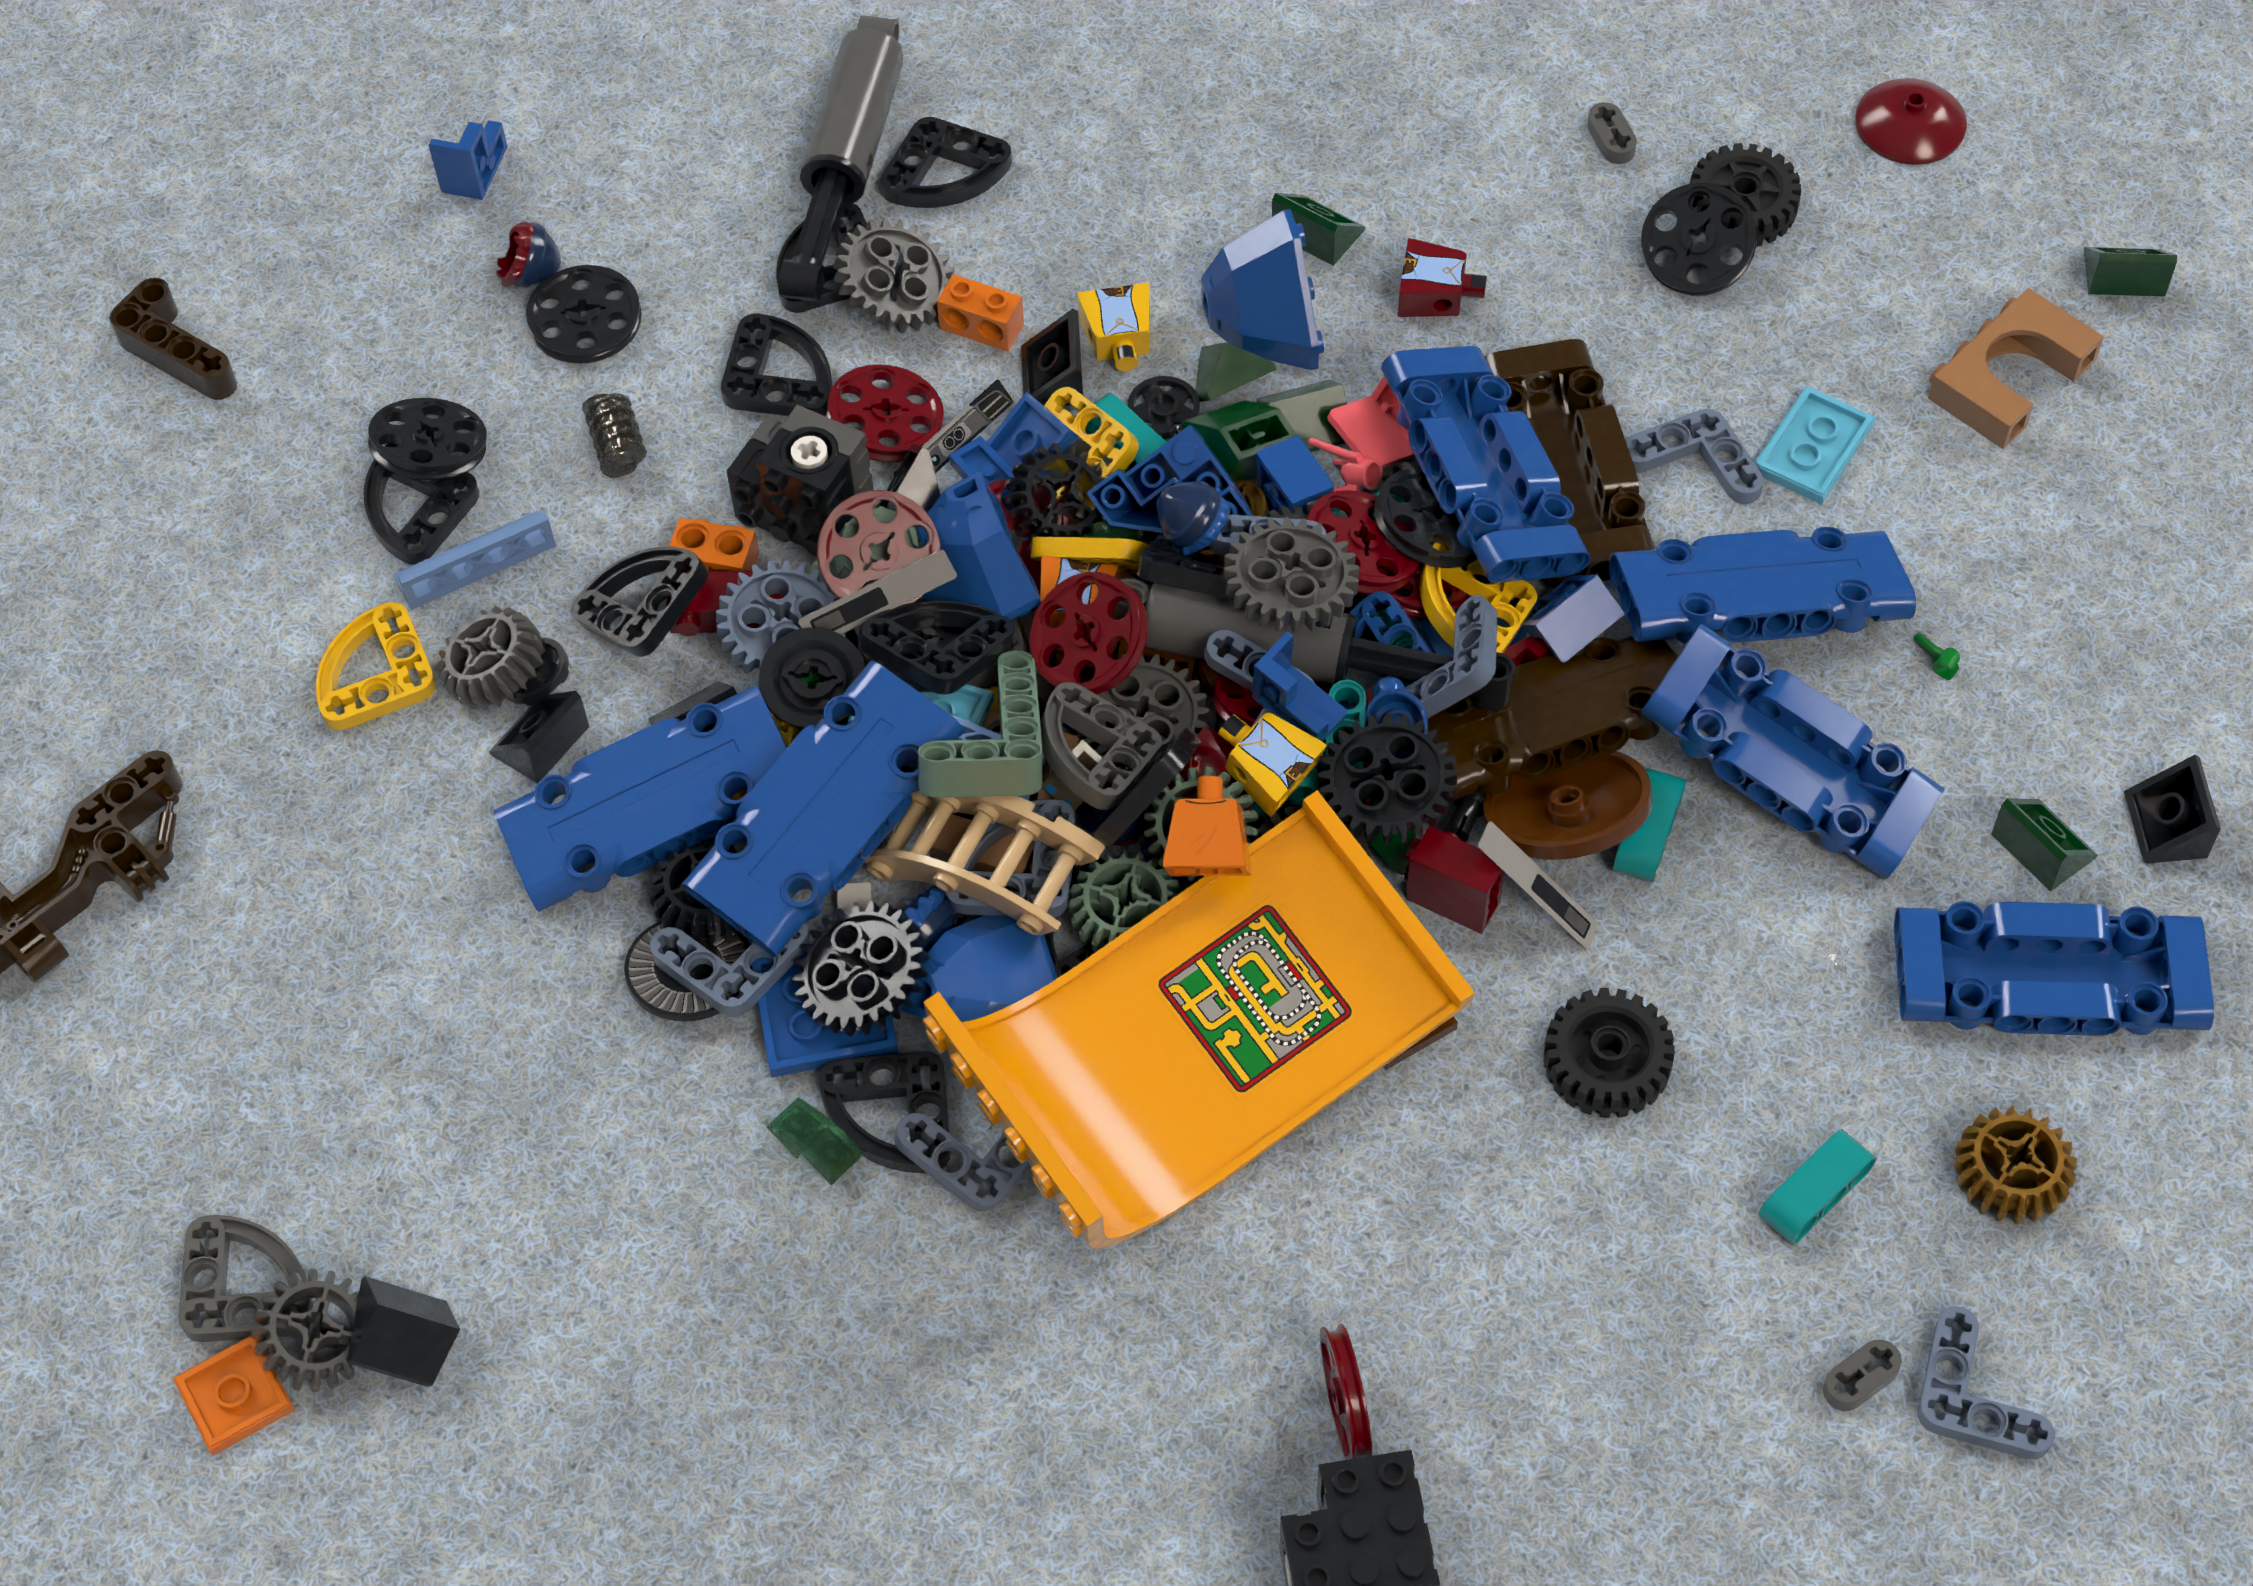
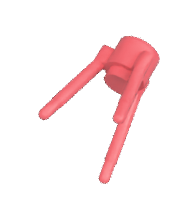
(1355, 470)

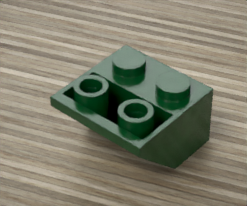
(1240, 432)

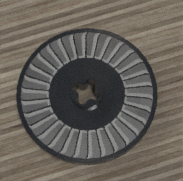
(663, 994)

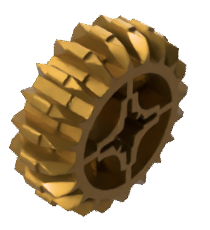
(2042, 1188)

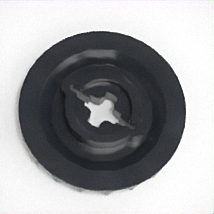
(793, 659)

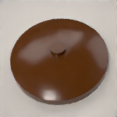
(1574, 809)

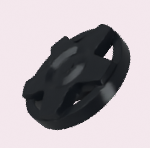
(1162, 407)
(548, 674)

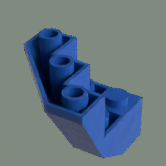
(1262, 296)
(1133, 496)
(980, 550)
(984, 968)

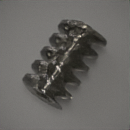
(614, 433)

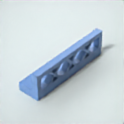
(475, 559)

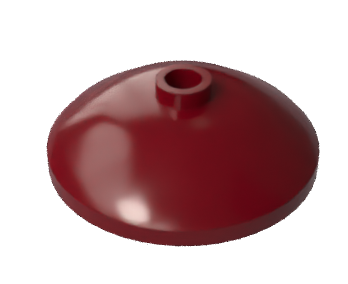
(1910, 121)

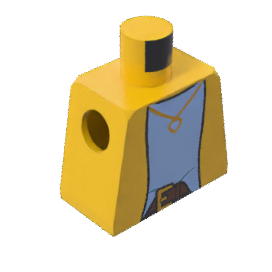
(1117, 323)
(1270, 758)

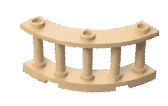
(1071, 843)

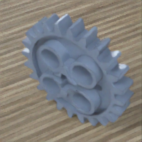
(777, 616)

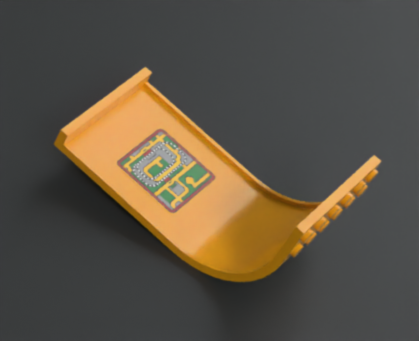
(1206, 1029)

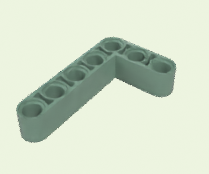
(994, 765)

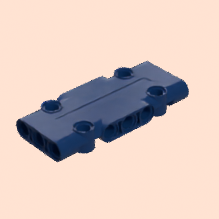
(1485, 464)
(1762, 585)
(1793, 751)
(640, 798)
(820, 809)
(2053, 968)

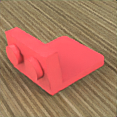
(1373, 428)

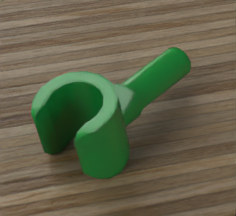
(1946, 660)

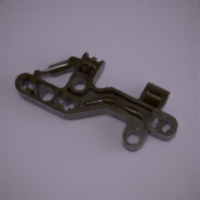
(88, 858)

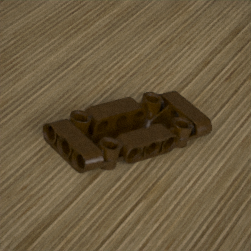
(1583, 442)
(1556, 715)

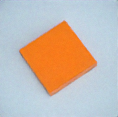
(232, 1395)

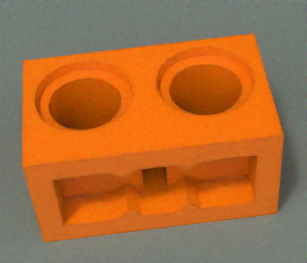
(980, 312)
(717, 543)

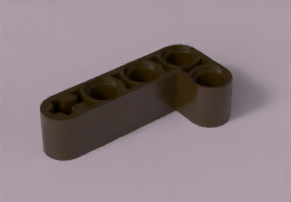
(147, 331)

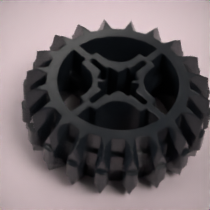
(1030, 482)
(676, 906)

